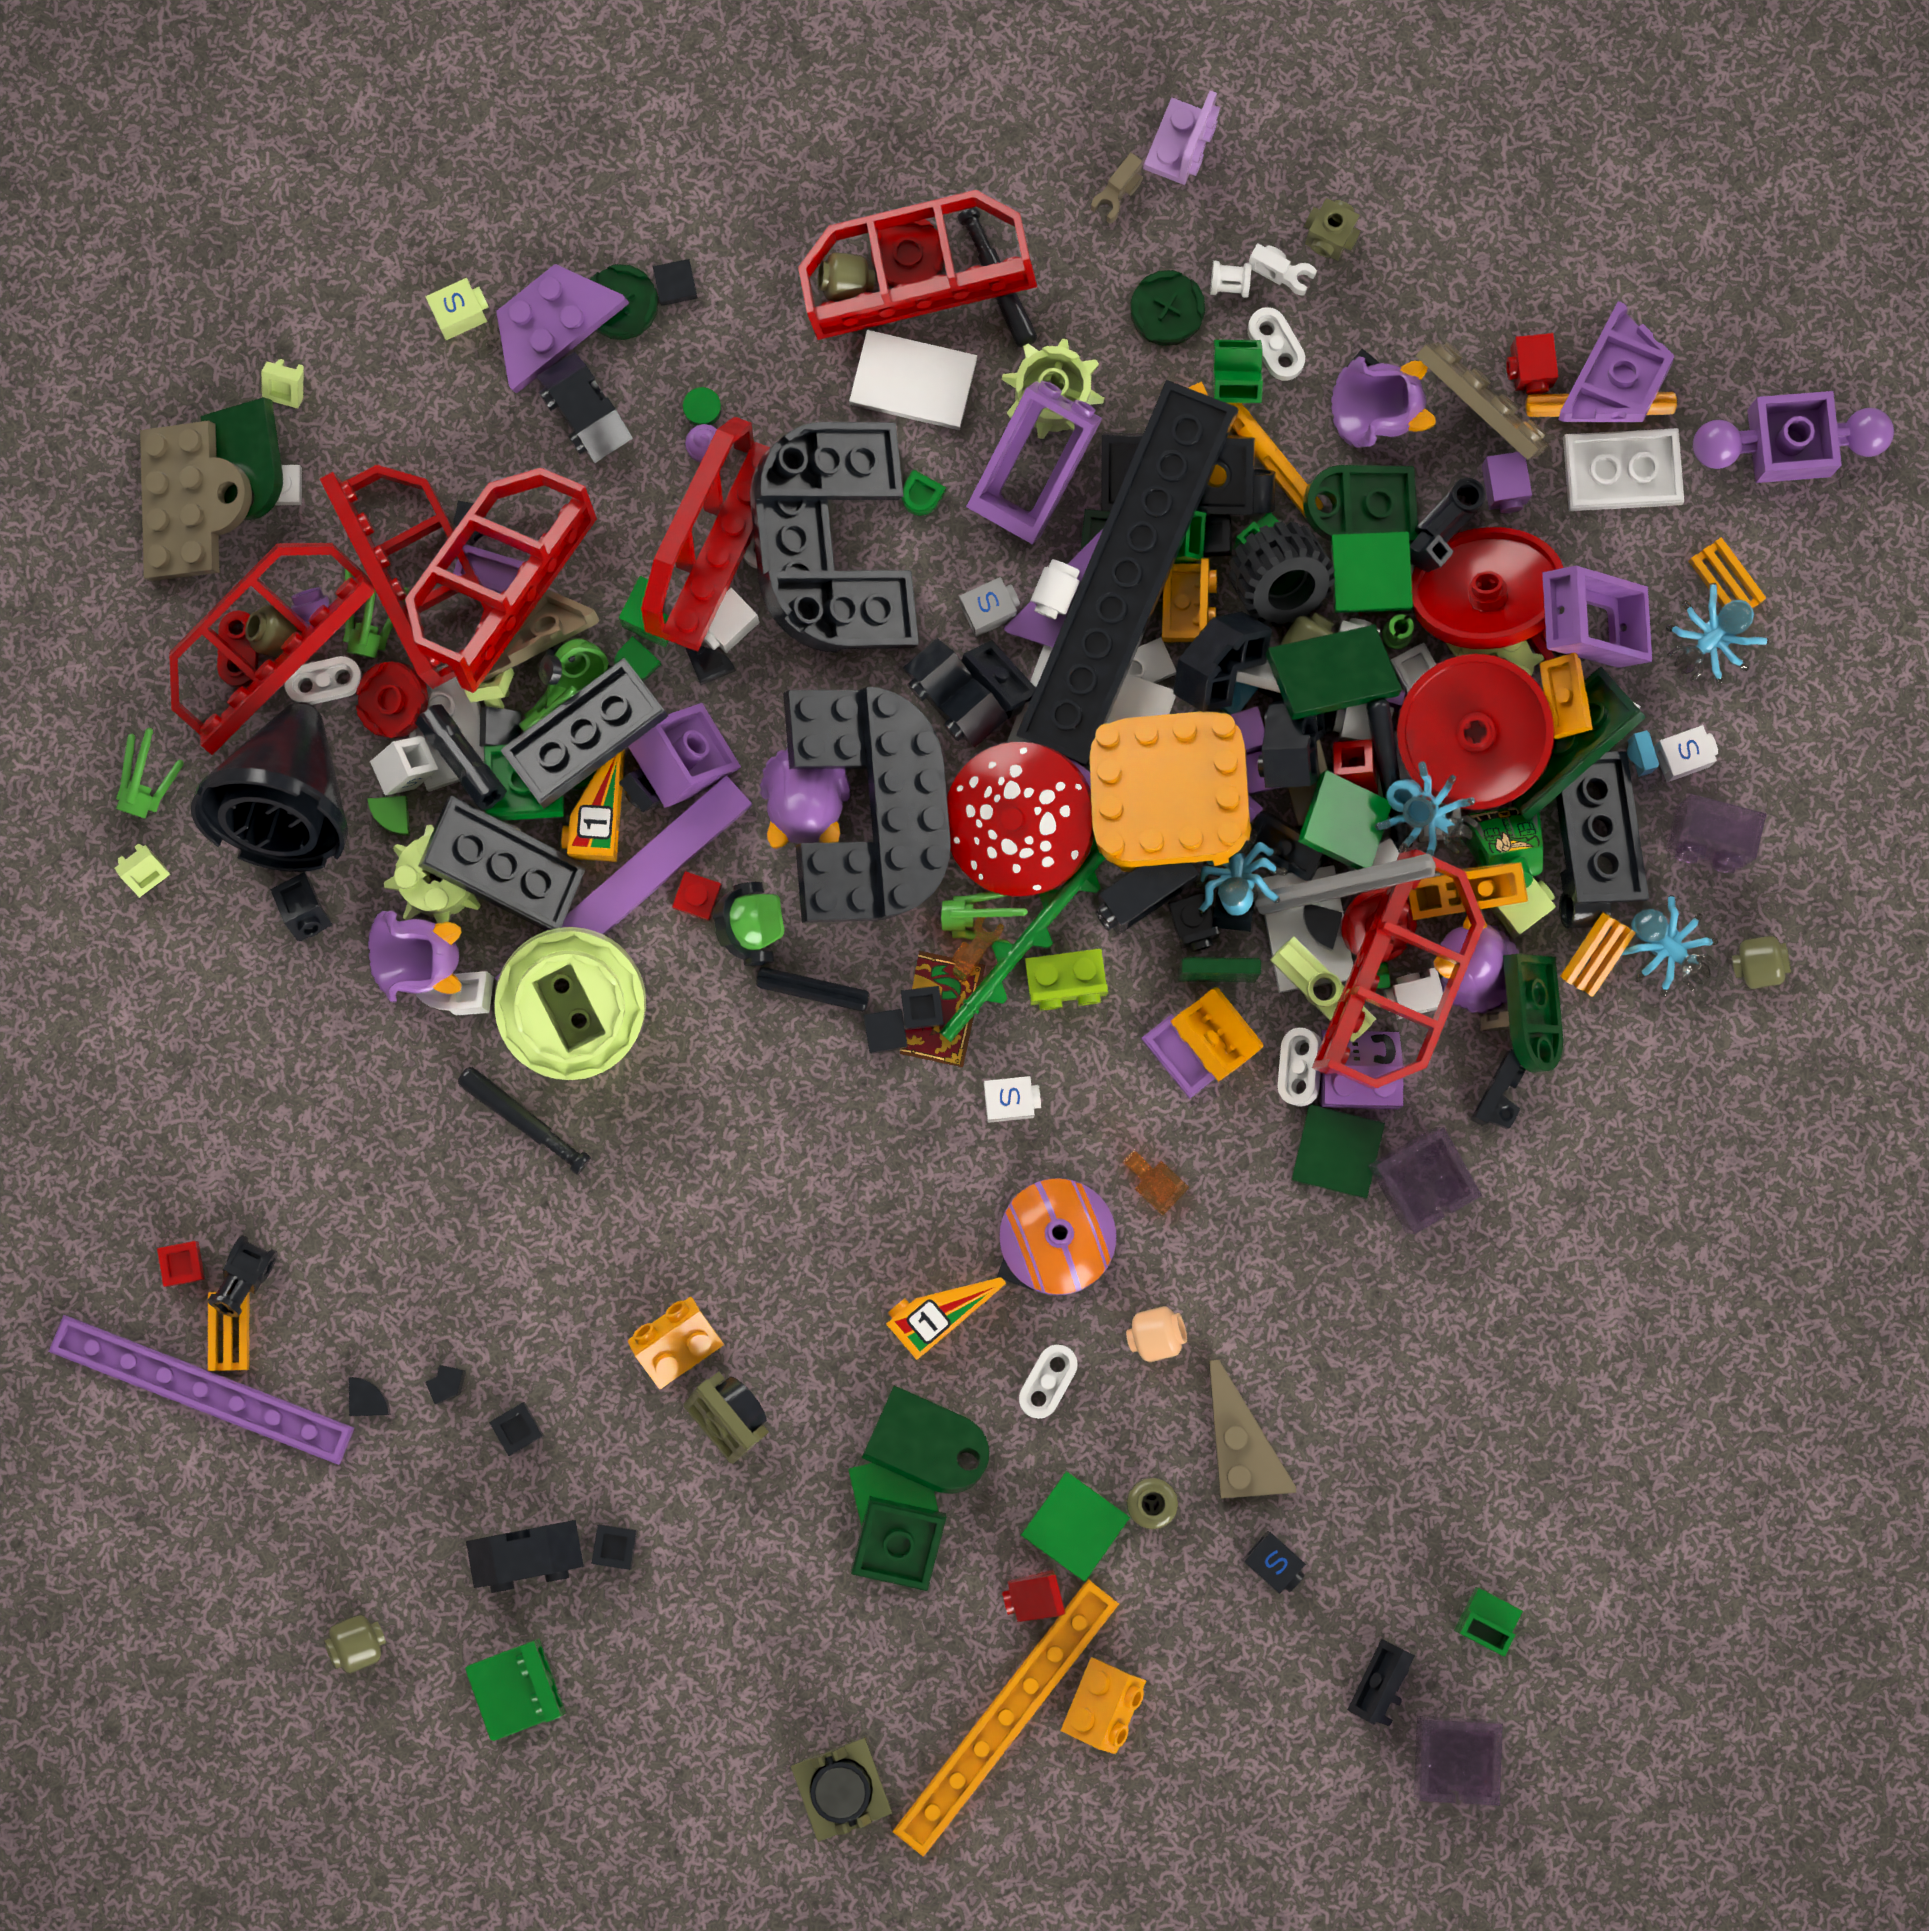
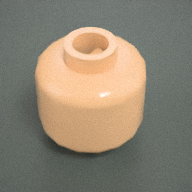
(1157, 1334)

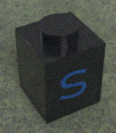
(1275, 1563)

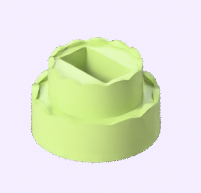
(538, 1018)

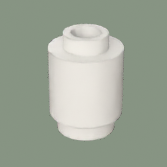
(1055, 589)

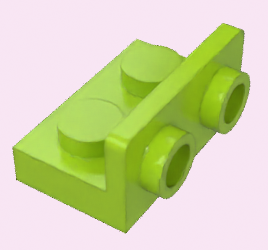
(1066, 978)

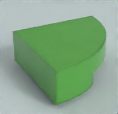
(391, 813)

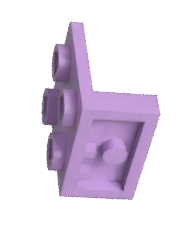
(1182, 139)

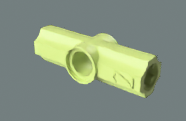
(1304, 971)

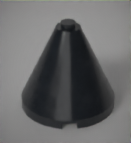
(277, 796)

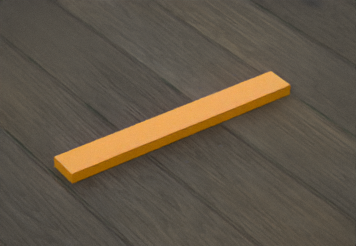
(1005, 1718)

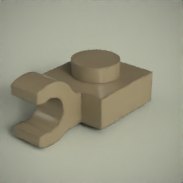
(1124, 180)

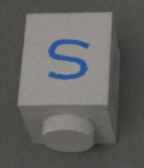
(989, 606)

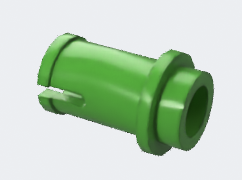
(1402, 639)

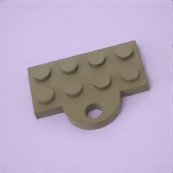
(186, 500)

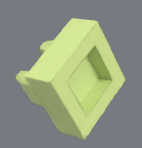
(283, 383)
(493, 690)
(141, 870)

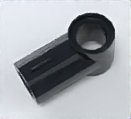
(1452, 515)

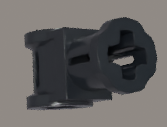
(243, 1273)

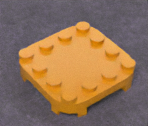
(1169, 789)

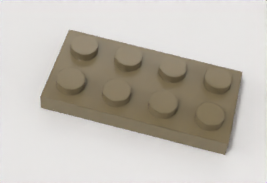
(1474, 390)

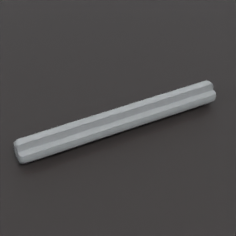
(1348, 883)

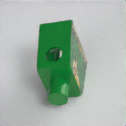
(1507, 838)

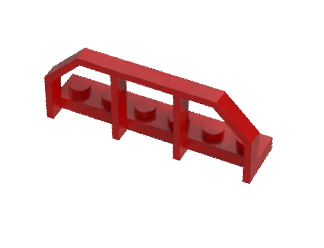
(923, 297)
(722, 550)
(376, 558)
(527, 588)
(296, 648)
(1363, 979)

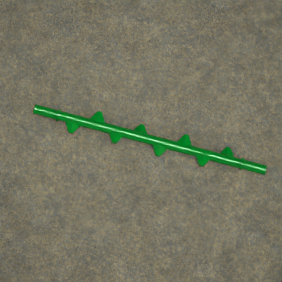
(1036, 935)

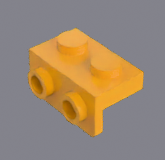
(1188, 601)
(1217, 1033)
(674, 1342)
(1103, 1706)

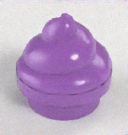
(699, 440)
(308, 602)

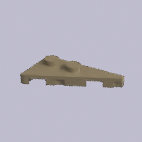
(548, 624)
(1243, 1453)

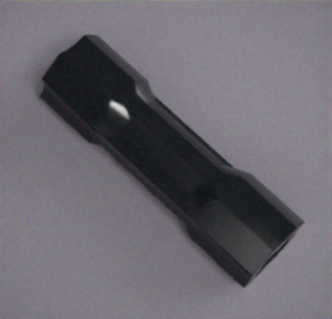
(461, 757)

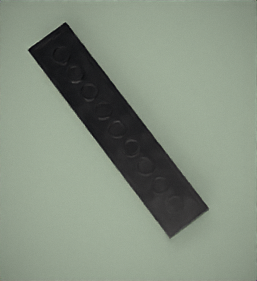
(1127, 571)

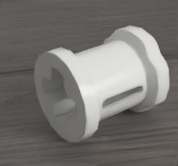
(1230, 279)

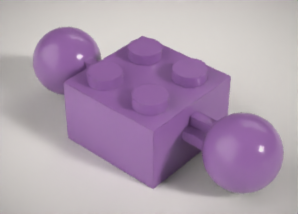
(1793, 437)

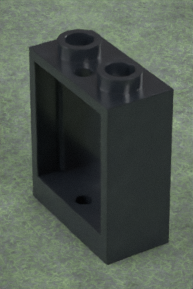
(1142, 894)

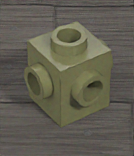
(1328, 240)

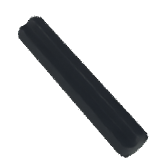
(812, 989)

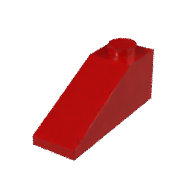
(1034, 1597)

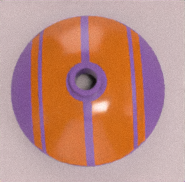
(1050, 1263)

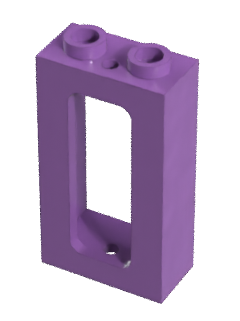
(987, 495)
(1625, 605)

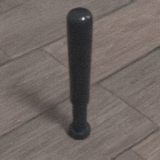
(1010, 304)
(1386, 757)
(508, 1108)

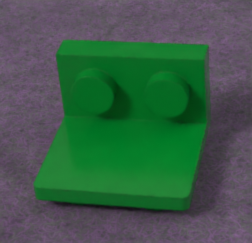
(515, 1690)

